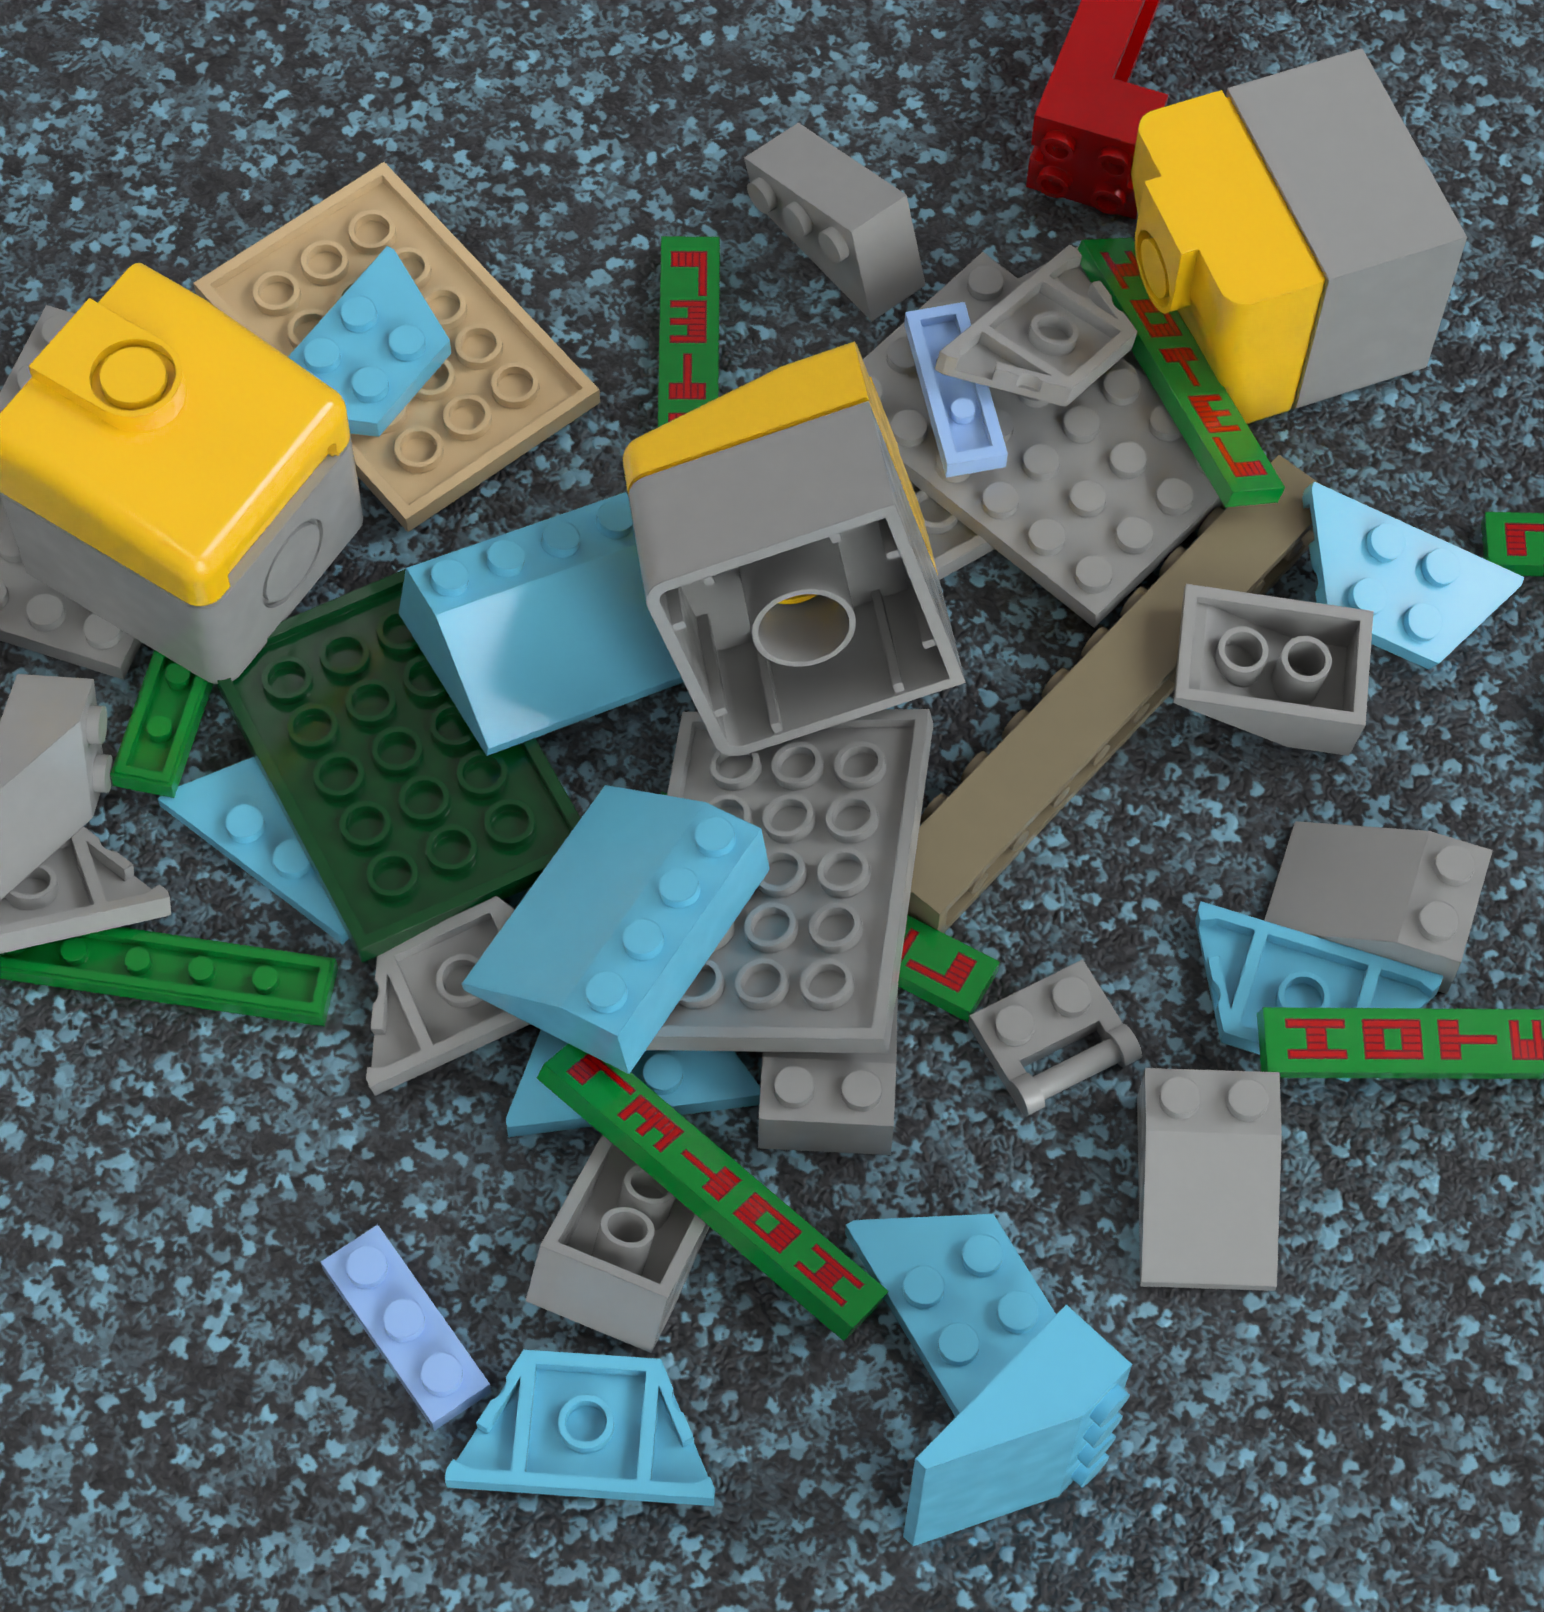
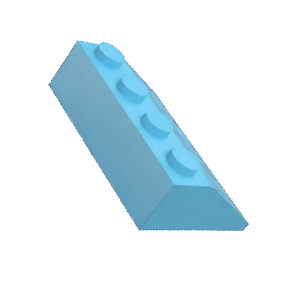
(540, 625)
(622, 921)
(1023, 1434)

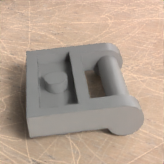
(1045, 1020)

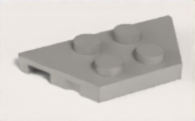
(1044, 336)
(77, 894)
(420, 1003)

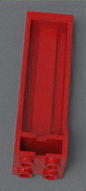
(1091, 111)

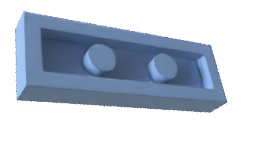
(958, 409)
(406, 1327)

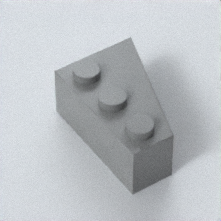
(839, 217)

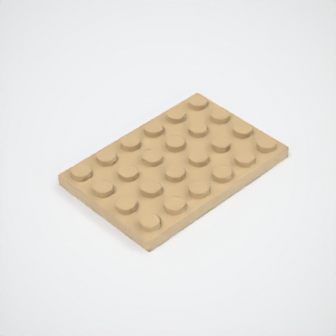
(482, 406)

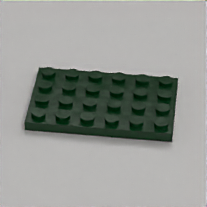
(387, 775)

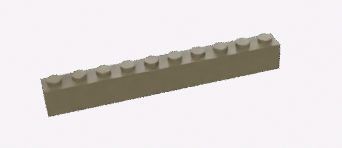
(1094, 705)

